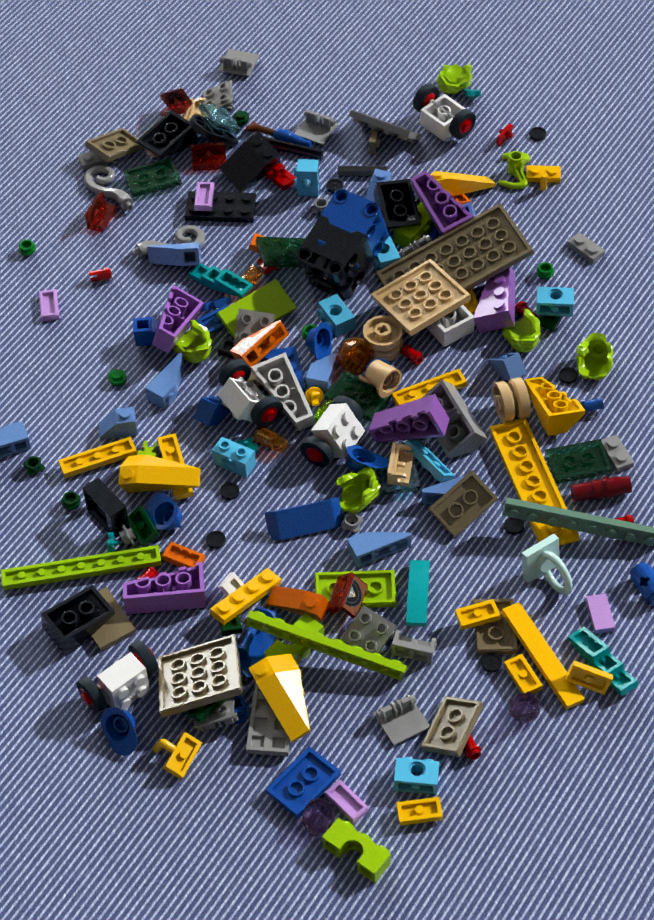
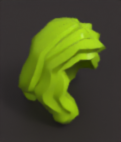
(454, 78)
(525, 333)
(195, 344)
(594, 357)
(358, 489)

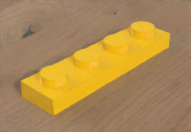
(420, 389)
(171, 451)
(97, 457)
(245, 596)

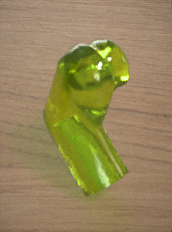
(321, 409)

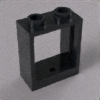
(105, 507)

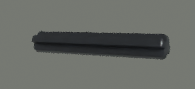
(296, 148)

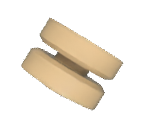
(384, 336)
(511, 399)

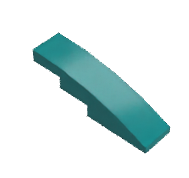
(219, 280)
(418, 593)
(598, 656)

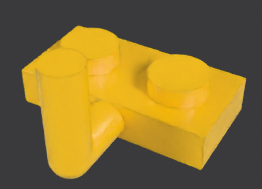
(543, 175)
(181, 754)

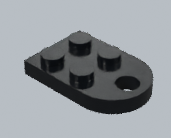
(205, 129)

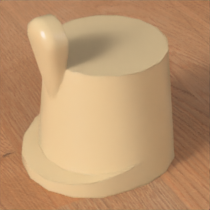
(382, 377)

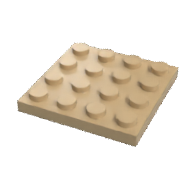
(421, 297)

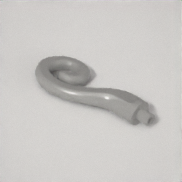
(118, 195)
(141, 248)

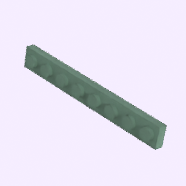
(579, 521)

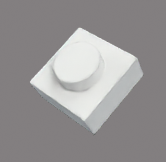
(230, 584)

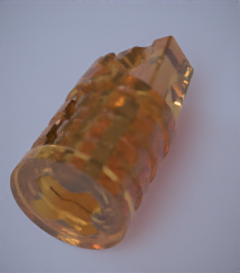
(252, 274)
(270, 439)

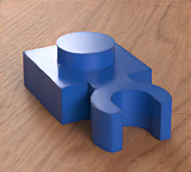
(216, 303)

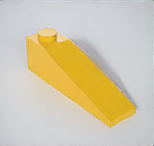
(462, 183)
(554, 408)
(152, 473)
(282, 687)

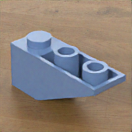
(175, 254)

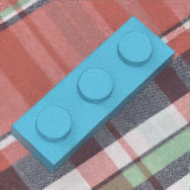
(430, 461)

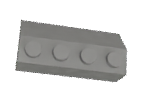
(464, 433)

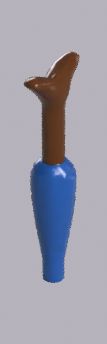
(279, 134)

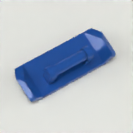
(304, 519)
(255, 644)

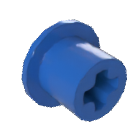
(242, 709)

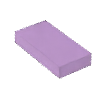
(204, 196)
(49, 305)
(600, 613)
(346, 801)

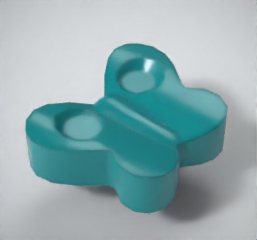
(470, 92)
(249, 443)
(112, 542)

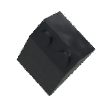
(168, 135)
(250, 162)
(397, 203)
(76, 618)

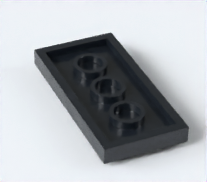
(225, 208)

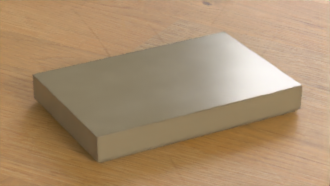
(113, 145)
(463, 504)
(116, 628)
(497, 635)
(452, 726)

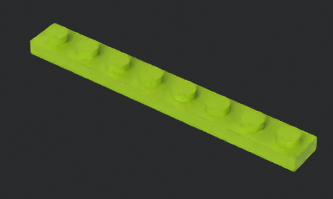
(81, 567)
(320, 643)

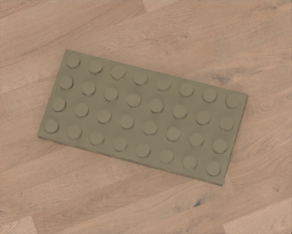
(470, 251)

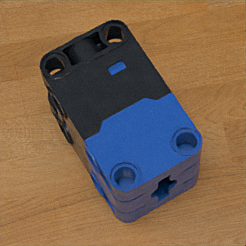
(343, 243)

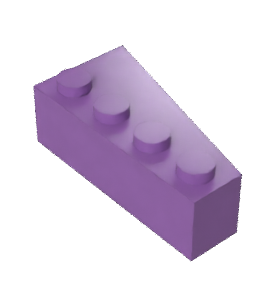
(439, 204)
(497, 303)
(176, 318)
(410, 421)
(166, 592)

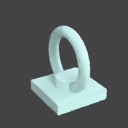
(541, 559)

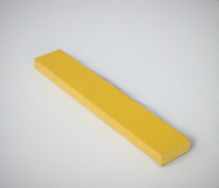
(542, 655)

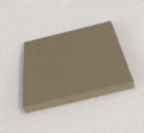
(199, 675)

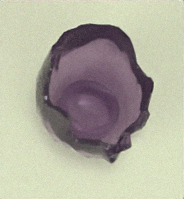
(524, 707)
(318, 816)

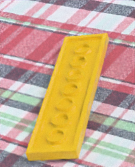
(530, 474)

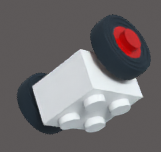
(442, 114)
(245, 397)
(334, 432)
(122, 681)

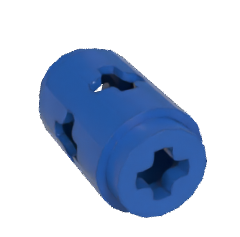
(643, 578)

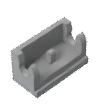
(413, 648)

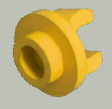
(314, 396)

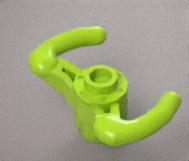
(515, 167)

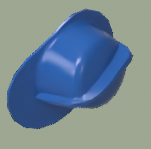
(320, 340)
(361, 458)
(163, 512)
(119, 730)

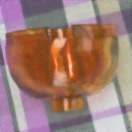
(354, 355)

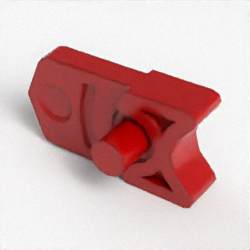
(505, 134)
(267, 270)

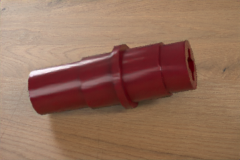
(601, 488)

